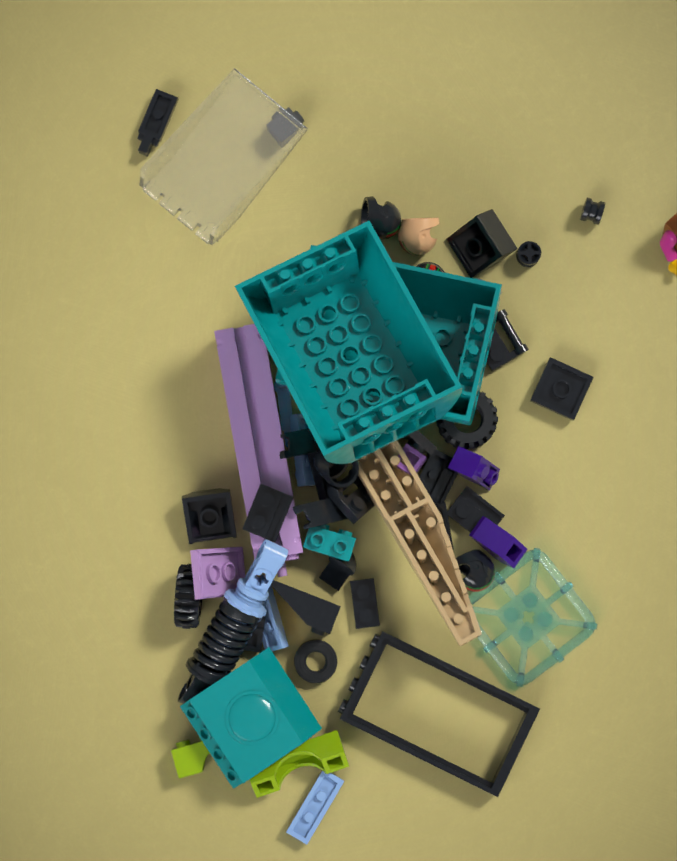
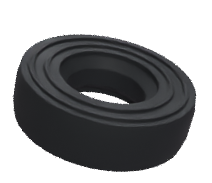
(330, 661)

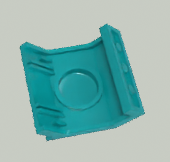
(251, 718)

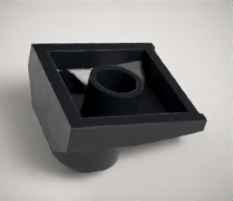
(209, 515)

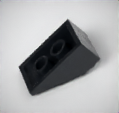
(311, 609)

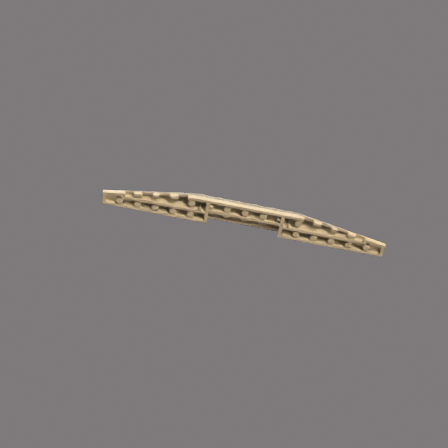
(420, 535)

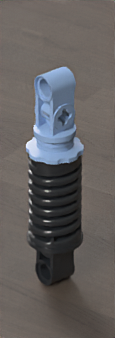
(233, 623)

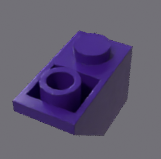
(474, 468)
(498, 542)

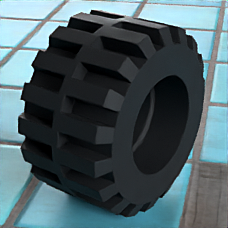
(481, 435)

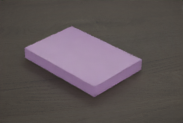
(216, 571)

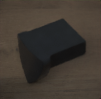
(338, 571)

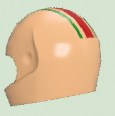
(415, 235)

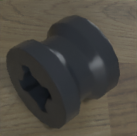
(592, 211)
(528, 249)

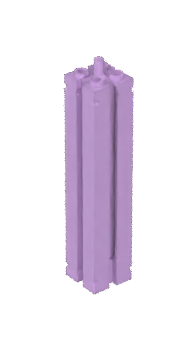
(256, 427)

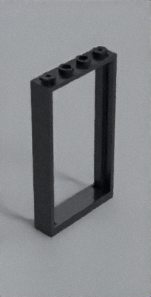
(358, 686)

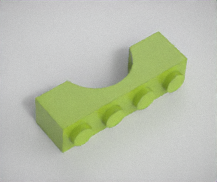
(321, 752)
(189, 757)

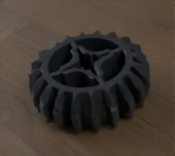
(186, 609)

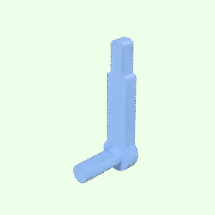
(285, 407)

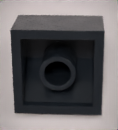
(481, 243)

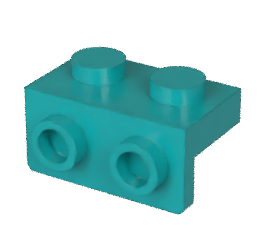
(330, 543)

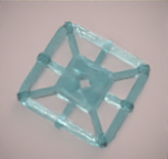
(544, 619)

